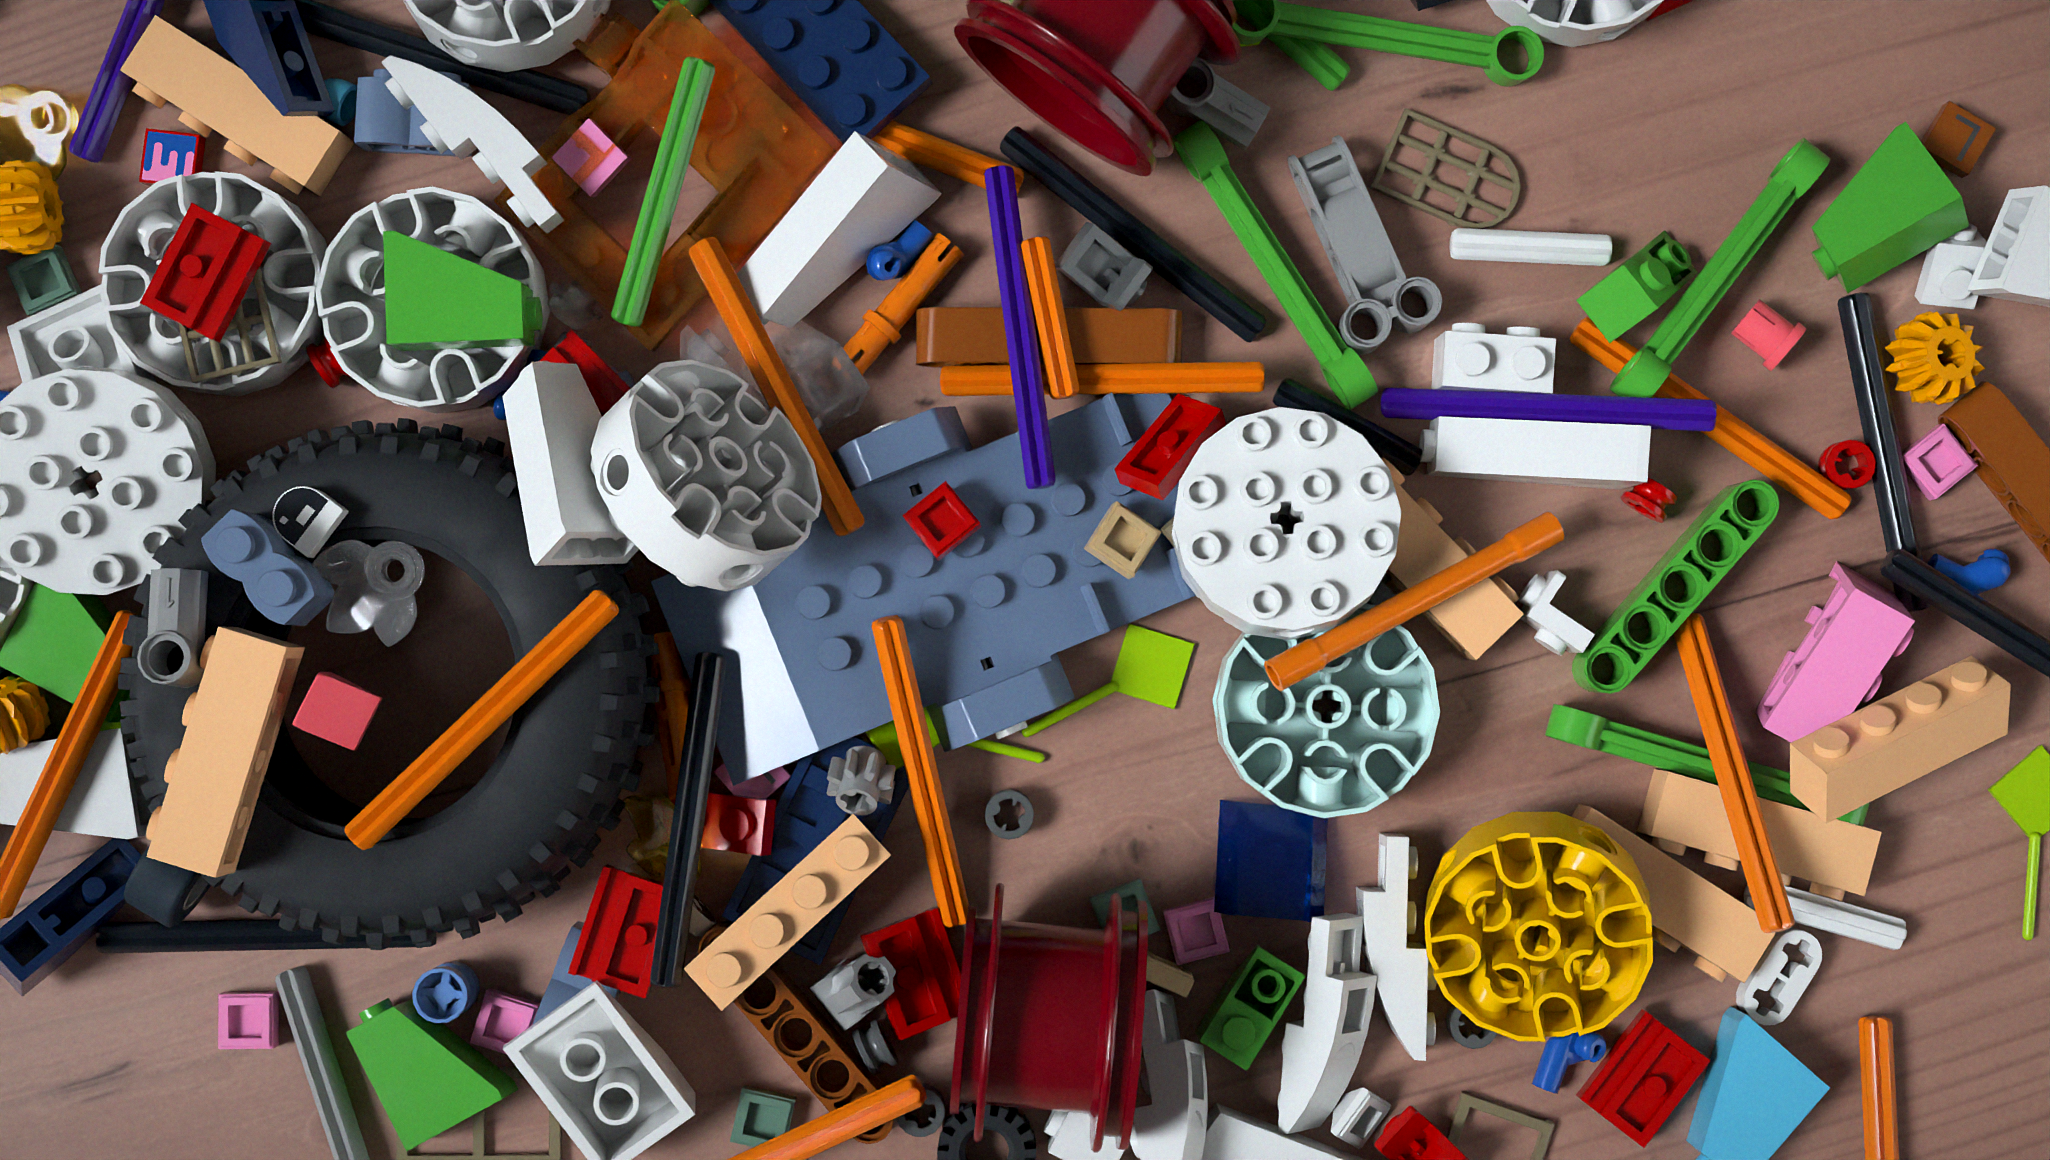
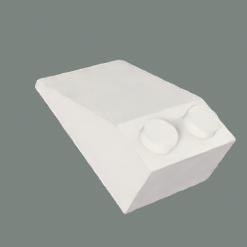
(69, 337)
(602, 1076)

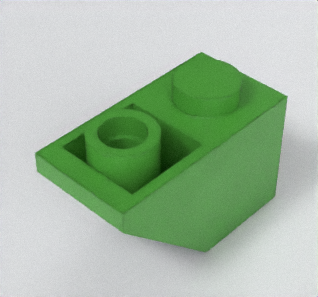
(1638, 286)
(1249, 1007)

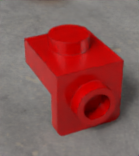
(1415, 1138)

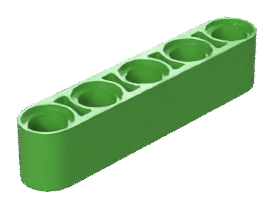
(1699, 579)

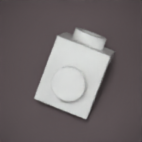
(1950, 269)
(1554, 628)

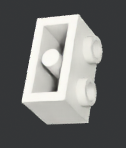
(1493, 362)

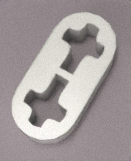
(1789, 984)

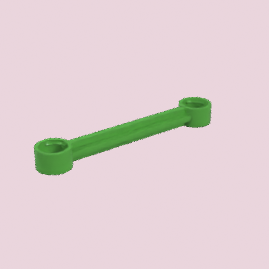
(1397, 38)
(1210, 166)
(1786, 183)
(1669, 754)

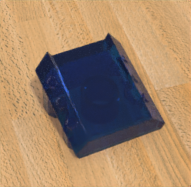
(1269, 862)

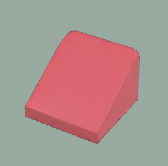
(337, 710)

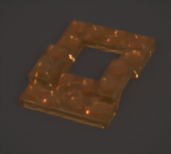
(745, 147)

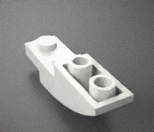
(466, 122)
(1400, 965)
(1329, 1041)
(1176, 1084)

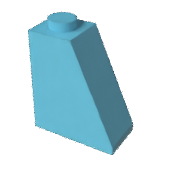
(1750, 1094)

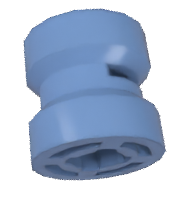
(435, 994)

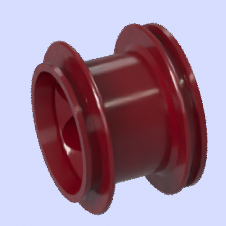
(1099, 64)
(1053, 1018)

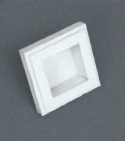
(1358, 1116)

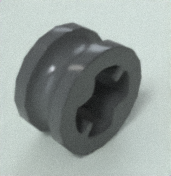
(1025, 820)
(1468, 1038)
(875, 1047)
(911, 1124)

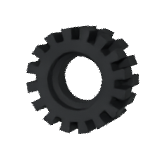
(1004, 1120)

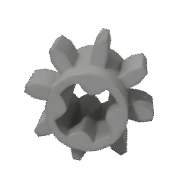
(861, 780)

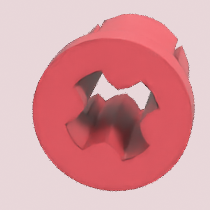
(1768, 333)

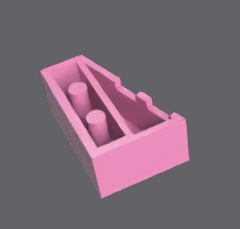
(1837, 658)

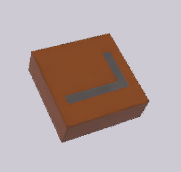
(1957, 139)

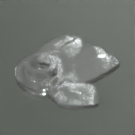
(366, 593)

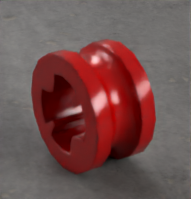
(325, 363)
(1848, 448)
(1650, 499)

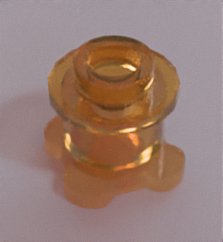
(609, 43)

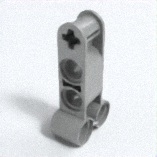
(1358, 246)

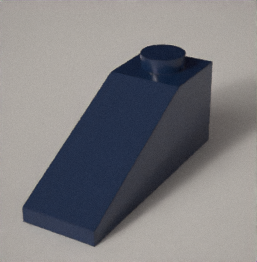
(273, 51)
(65, 916)

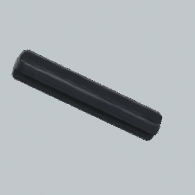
(1397, 451)

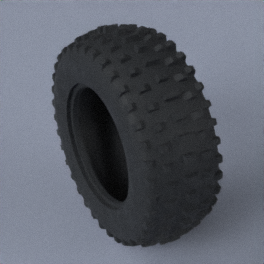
(564, 748)

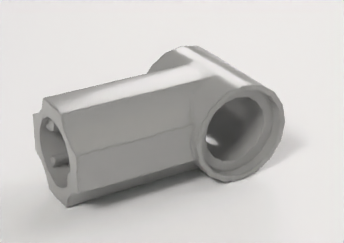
(1221, 106)
(175, 619)
(854, 988)

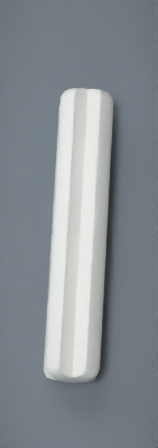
(1530, 246)
(1842, 918)

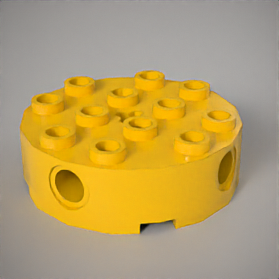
(1587, 935)

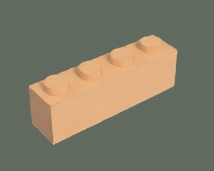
(225, 99)
(1470, 618)
(1899, 738)
(223, 751)
(1693, 814)
(1690, 908)
(787, 912)

